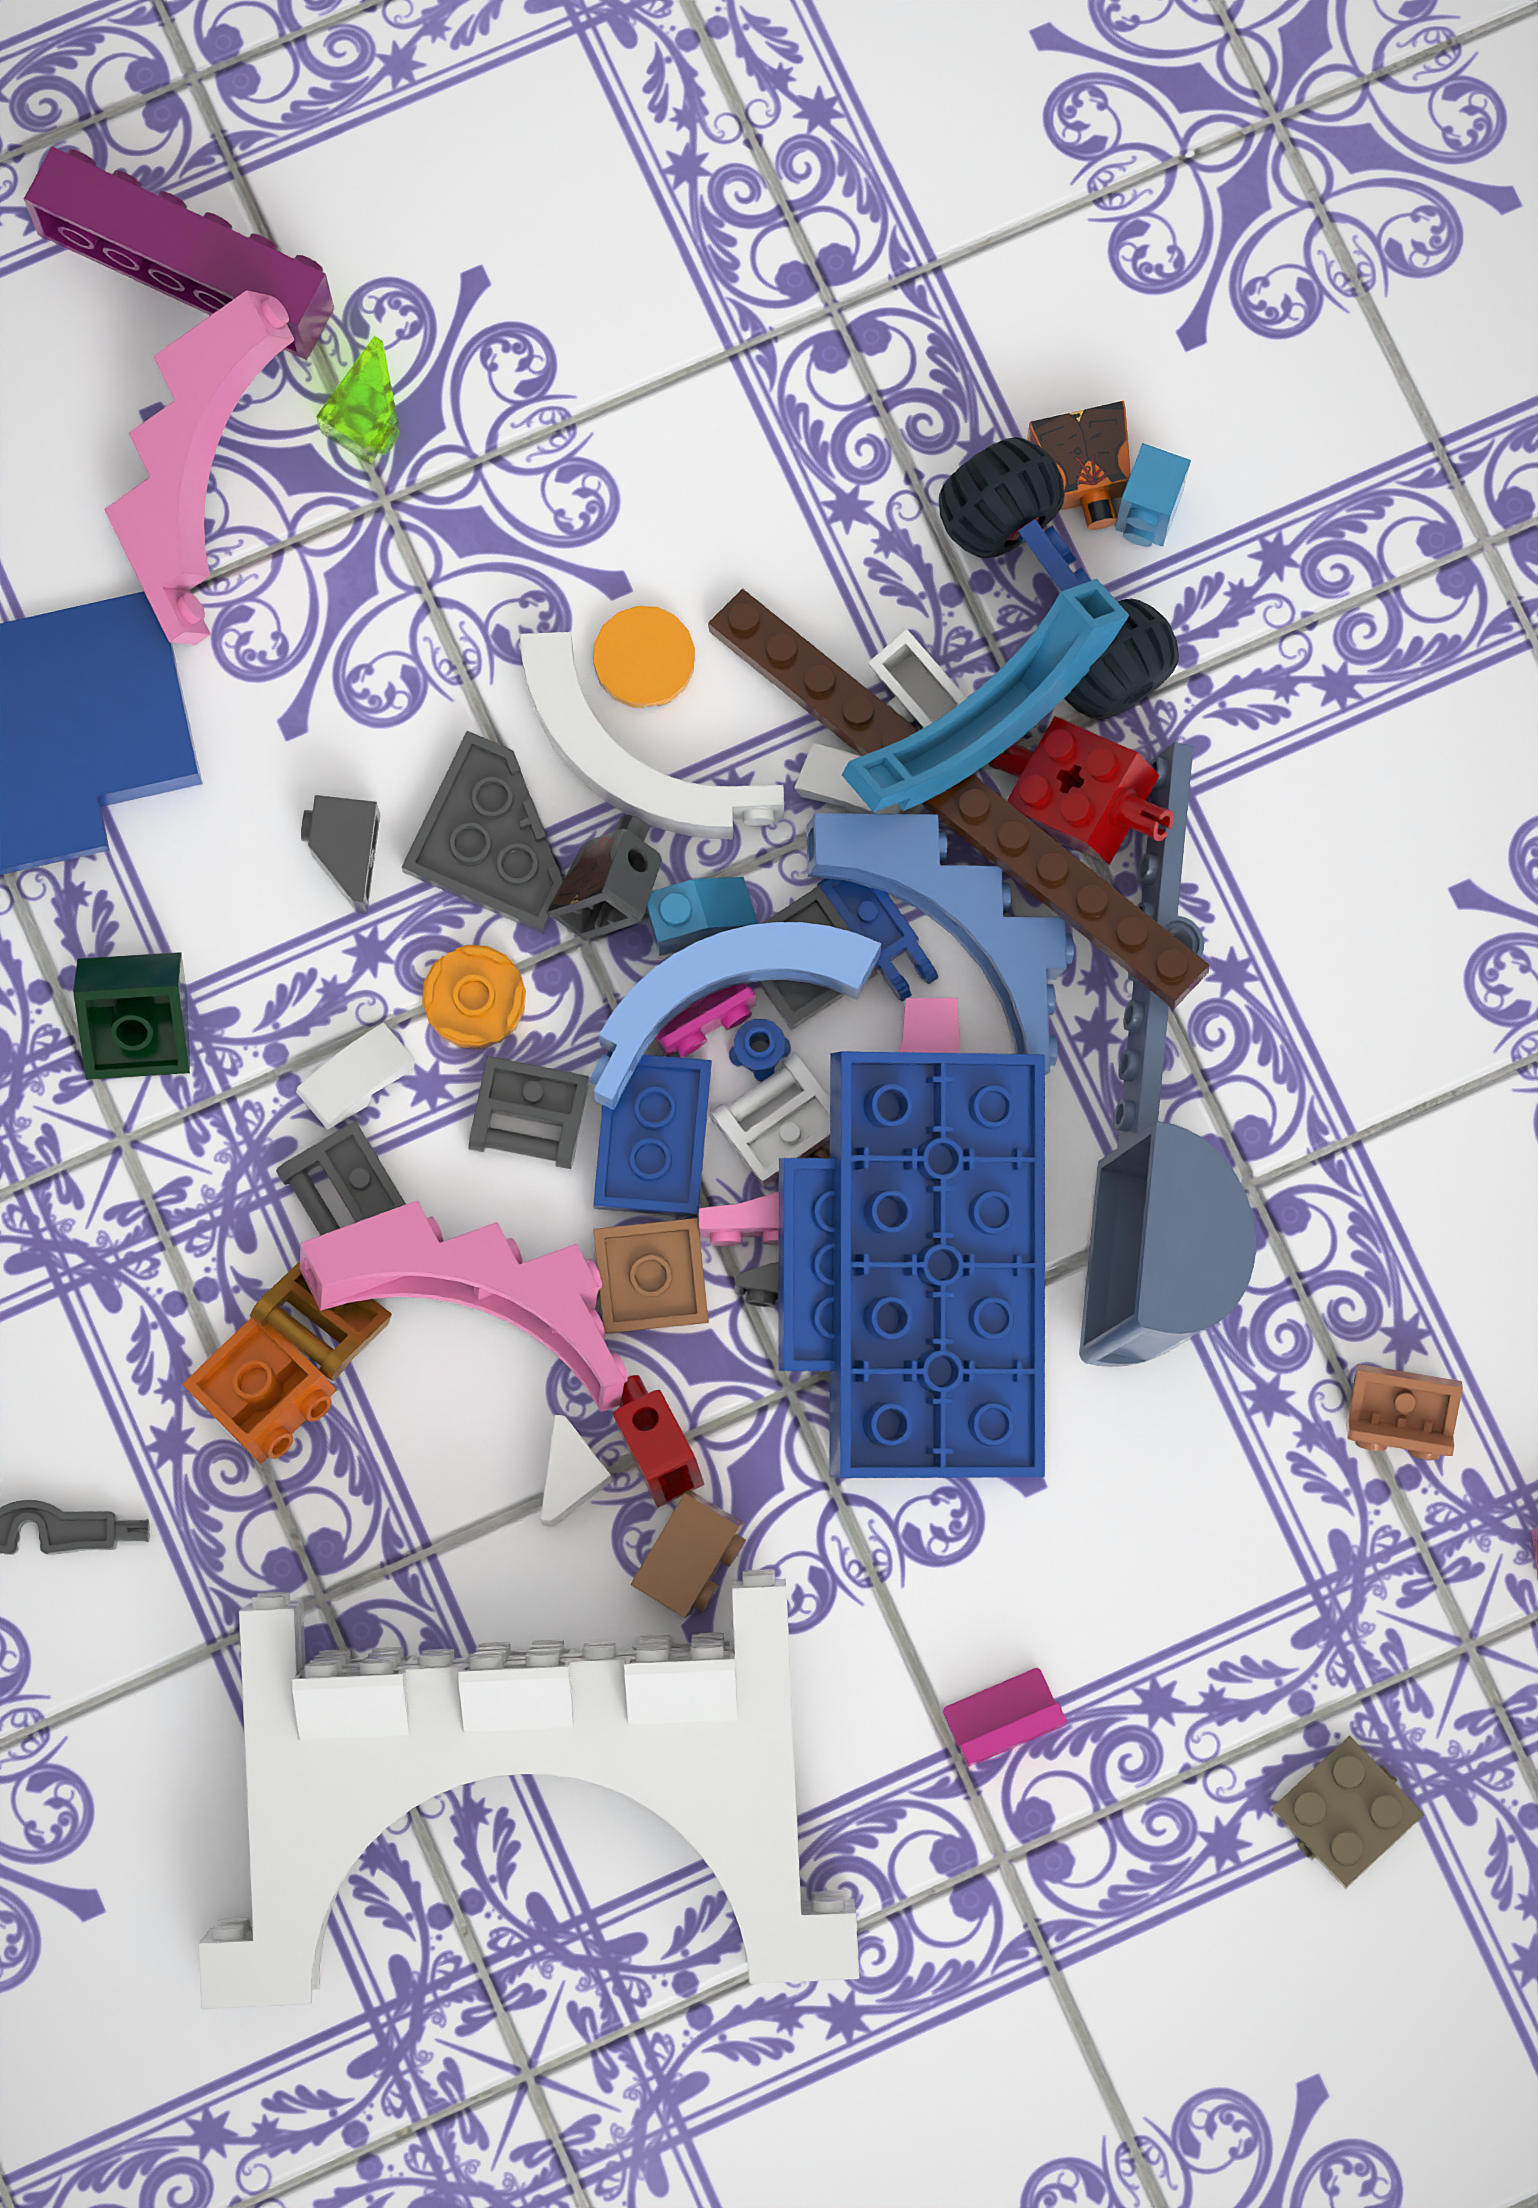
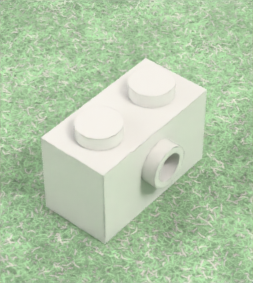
(916, 681)

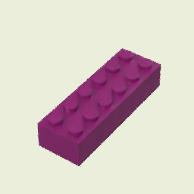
(170, 246)

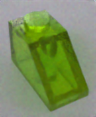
(363, 407)

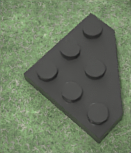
(487, 837)

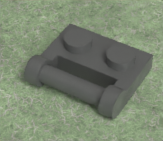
(531, 1095)
(352, 1171)

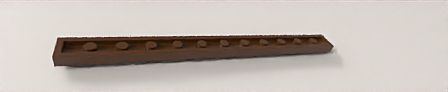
(968, 807)

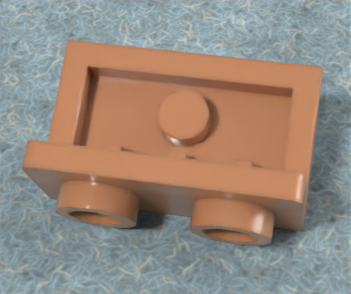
(1403, 1412)

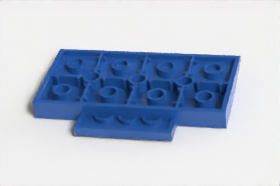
(85, 725)
(923, 1265)

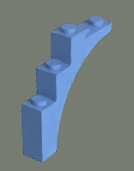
(969, 902)

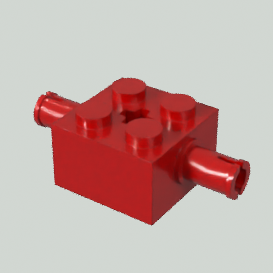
(1084, 790)

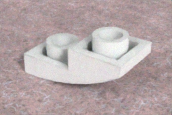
(823, 781)
(354, 1074)

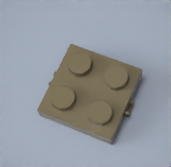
(1347, 1812)

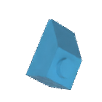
(697, 911)

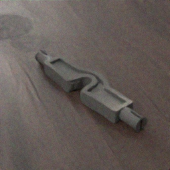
(66, 1531)

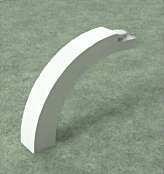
(615, 773)

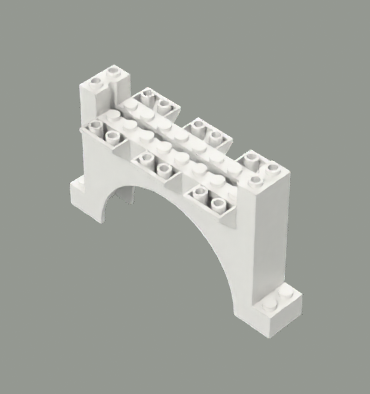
(364, 1740)

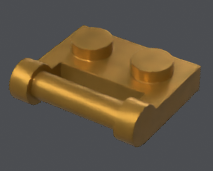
(350, 1324)

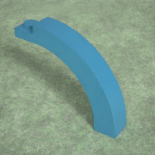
(1000, 711)

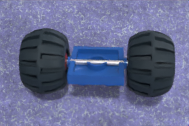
(1007, 500)

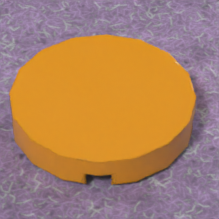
(644, 657)
(474, 997)

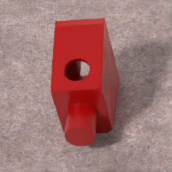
(659, 1453)

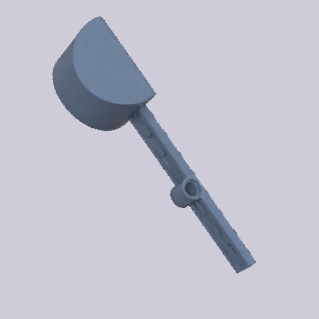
(1168, 1208)

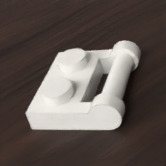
(786, 1133)

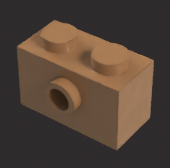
(689, 1555)

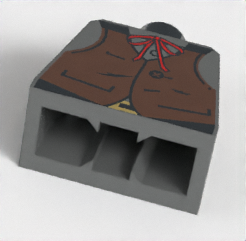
(608, 882)

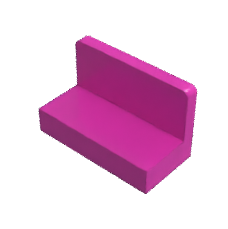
(1003, 1717)

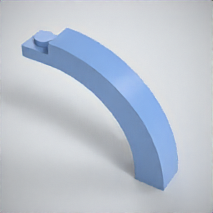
(724, 960)

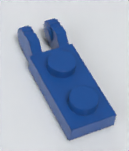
(878, 918)

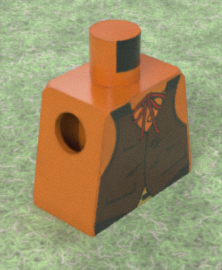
(1090, 456)

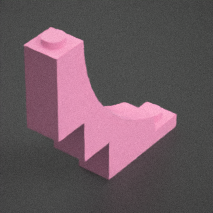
(165, 515)

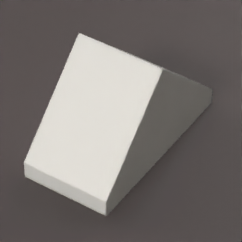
(571, 1475)

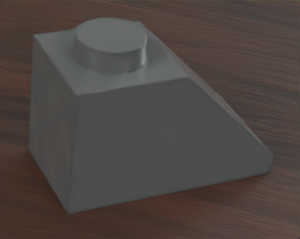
(344, 843)

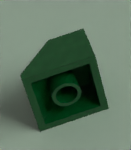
(132, 1015)

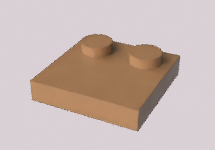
(651, 1275)

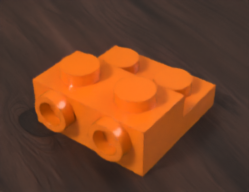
(261, 1389)

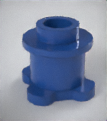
(764, 1062)

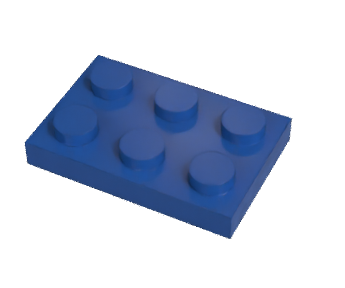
(655, 1139)

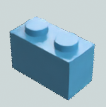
(1152, 496)

